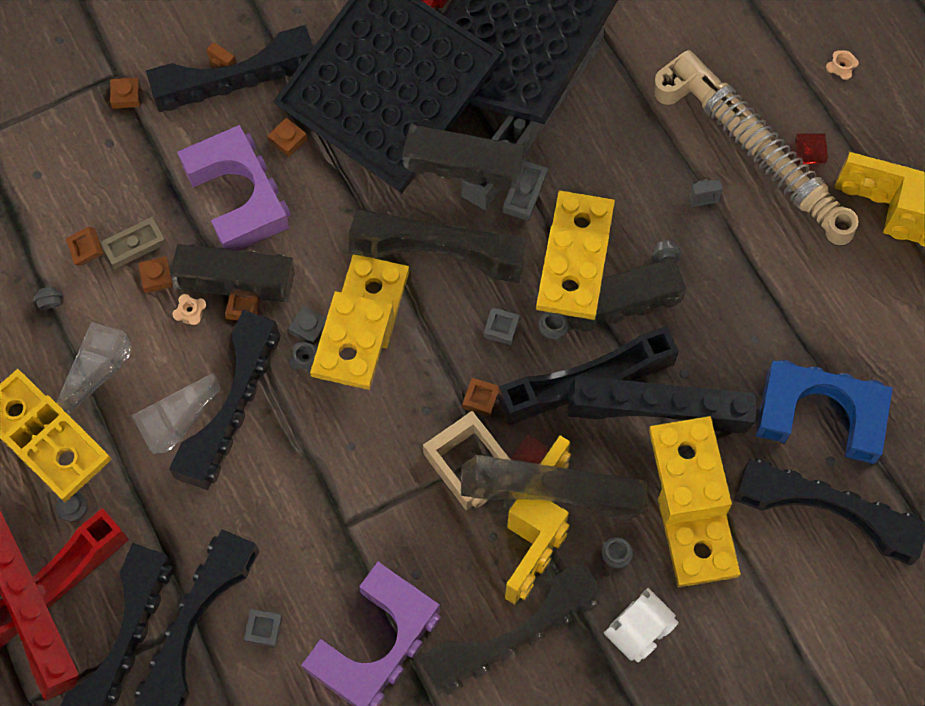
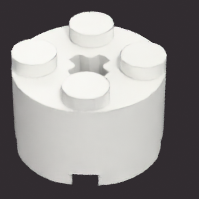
(640, 625)

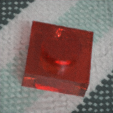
(811, 148)
(531, 451)

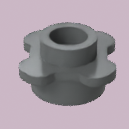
(300, 350)

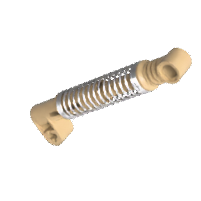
(722, 102)

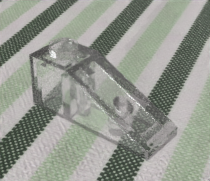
(94, 364)
(173, 416)

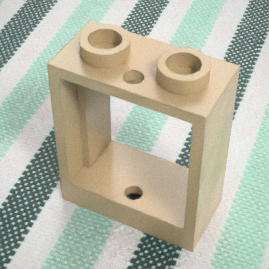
(449, 439)

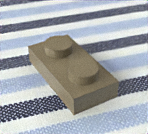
(133, 243)

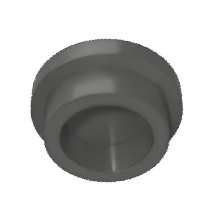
(666, 250)
(48, 298)
(553, 325)
(73, 509)
(616, 552)

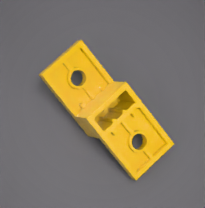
(890, 184)
(575, 255)
(360, 322)
(46, 433)
(694, 501)
(540, 524)

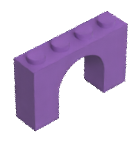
(233, 154)
(364, 682)

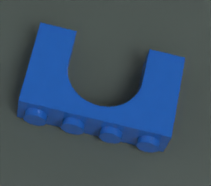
(864, 402)

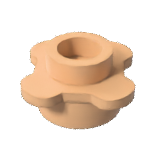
(845, 58)
(193, 317)

